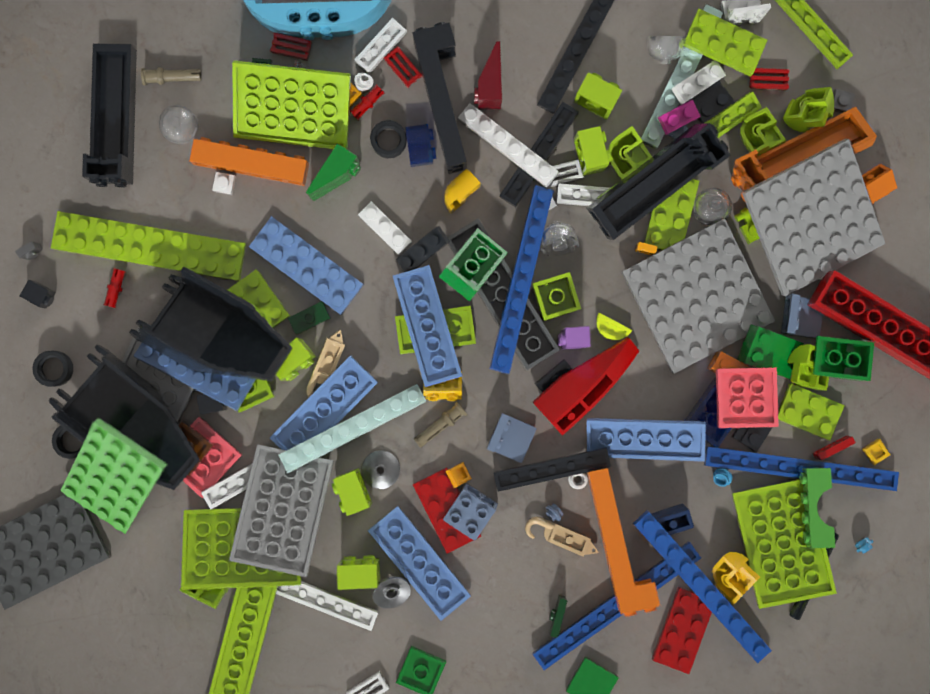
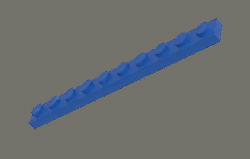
(521, 280)
(793, 467)
(701, 586)
(602, 615)

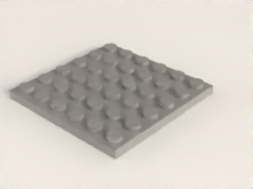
(814, 217)
(698, 295)

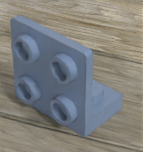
(800, 318)
(511, 438)
(470, 512)

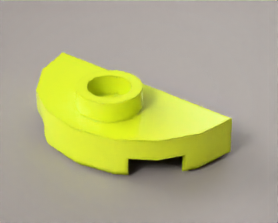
(611, 329)

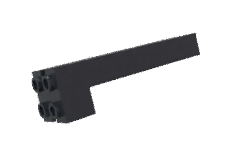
(432, 46)
(112, 116)
(658, 179)

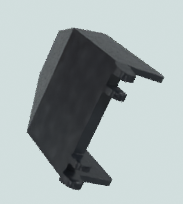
(214, 331)
(133, 409)

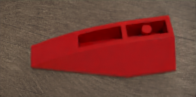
(584, 386)

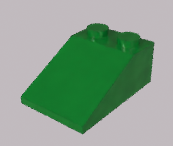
(336, 171)
(473, 264)
(768, 350)
(843, 358)

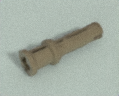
(161, 76)
(448, 419)

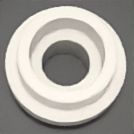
(363, 81)
(581, 484)

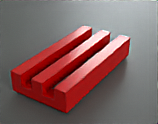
(275, 43)
(412, 78)
(785, 79)
(833, 447)

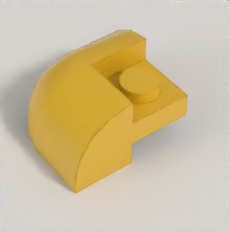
(460, 189)
(733, 576)

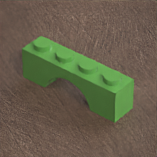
(815, 483)

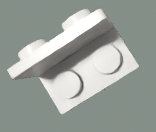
(743, 11)

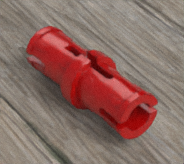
(367, 102)
(114, 288)

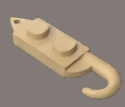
(326, 361)
(562, 536)

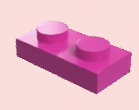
(679, 117)

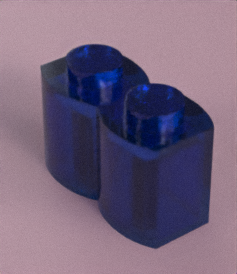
(419, 145)

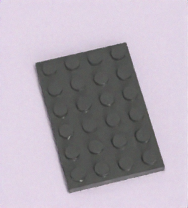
(47, 549)

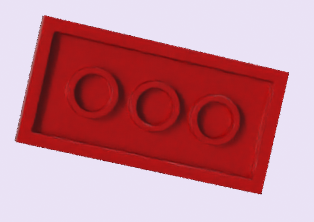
(437, 498)
(682, 631)

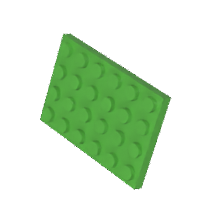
(112, 476)

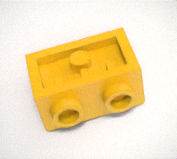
(447, 390)

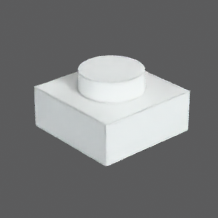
(224, 183)

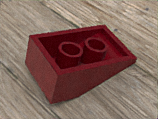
(489, 90)

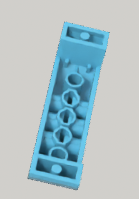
(318, 19)

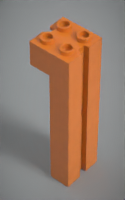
(754, 169)
(629, 595)

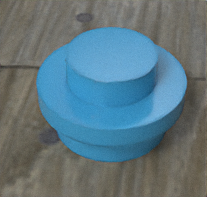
(722, 477)
(864, 545)

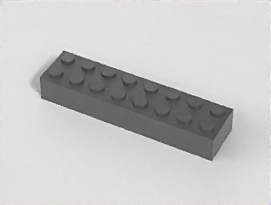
(534, 339)

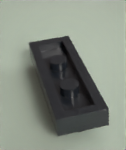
(423, 249)

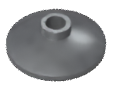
(381, 459)
(391, 592)

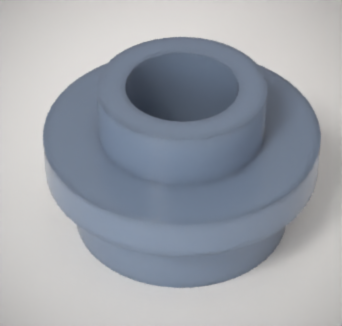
(554, 512)

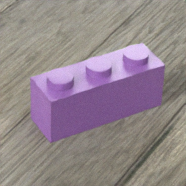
(574, 338)

